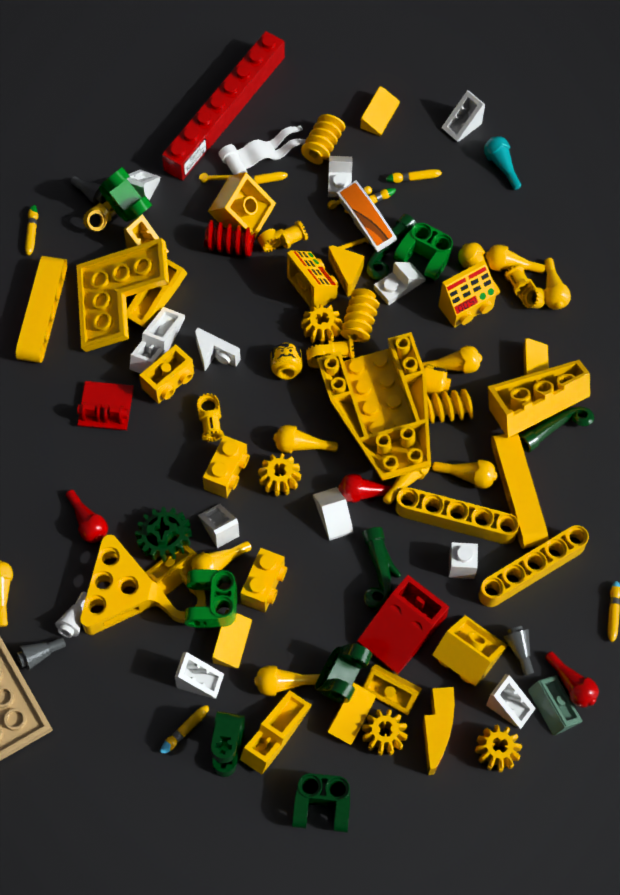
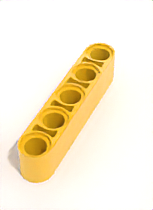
(41, 309)
(519, 490)
(468, 511)
(540, 556)

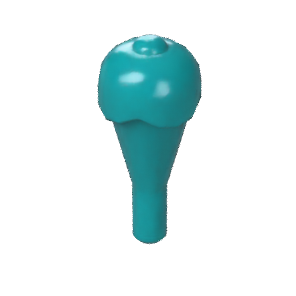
(498, 151)

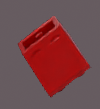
(403, 624)

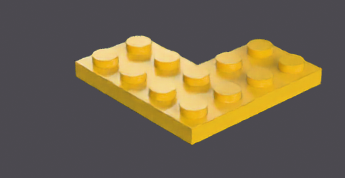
(107, 283)

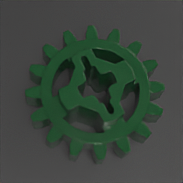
(173, 537)

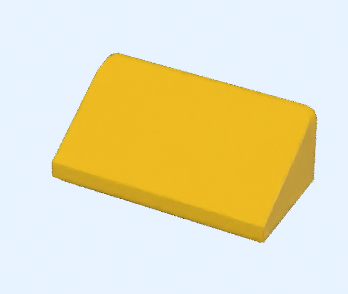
(379, 112)
(535, 356)
(167, 573)
(232, 642)
(392, 689)

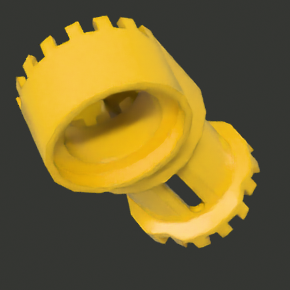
(105, 212)
(273, 239)
(525, 291)
(344, 347)
(210, 417)

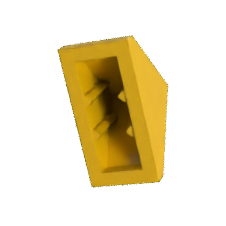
(139, 232)
(346, 266)

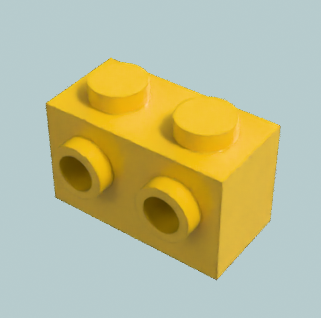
(167, 374)
(225, 467)
(263, 579)

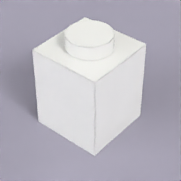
(463, 560)

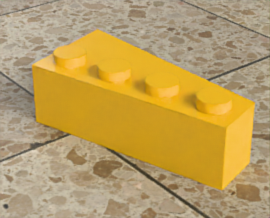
(537, 396)

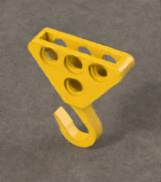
(118, 605)

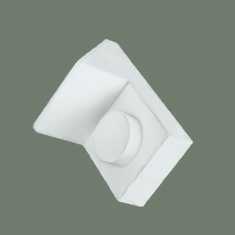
(339, 174)
(398, 283)
(212, 346)

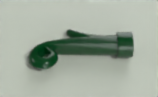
(402, 227)
(531, 438)
(383, 565)

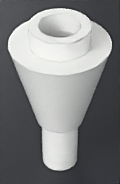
(70, 623)

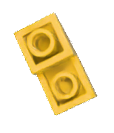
(352, 715)

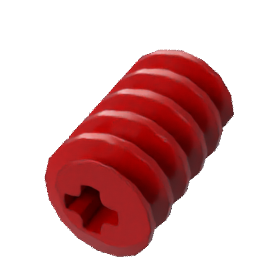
(229, 239)

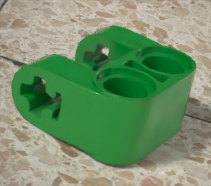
(123, 196)
(427, 248)
(207, 616)

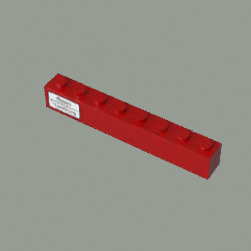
(223, 106)

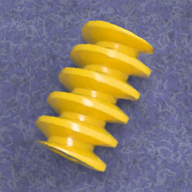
(322, 138)
(360, 315)
(450, 405)

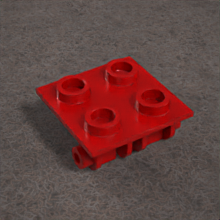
(105, 405)

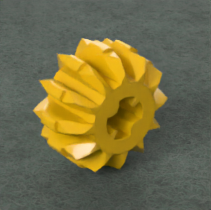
(321, 324)
(279, 483)
(395, 736)
(498, 757)

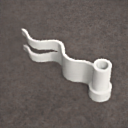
(257, 150)

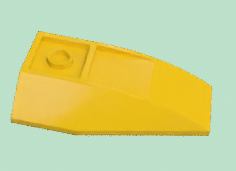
(383, 404)

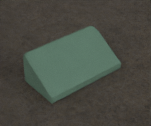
(554, 705)

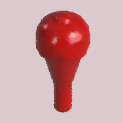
(357, 488)
(91, 525)
(582, 690)

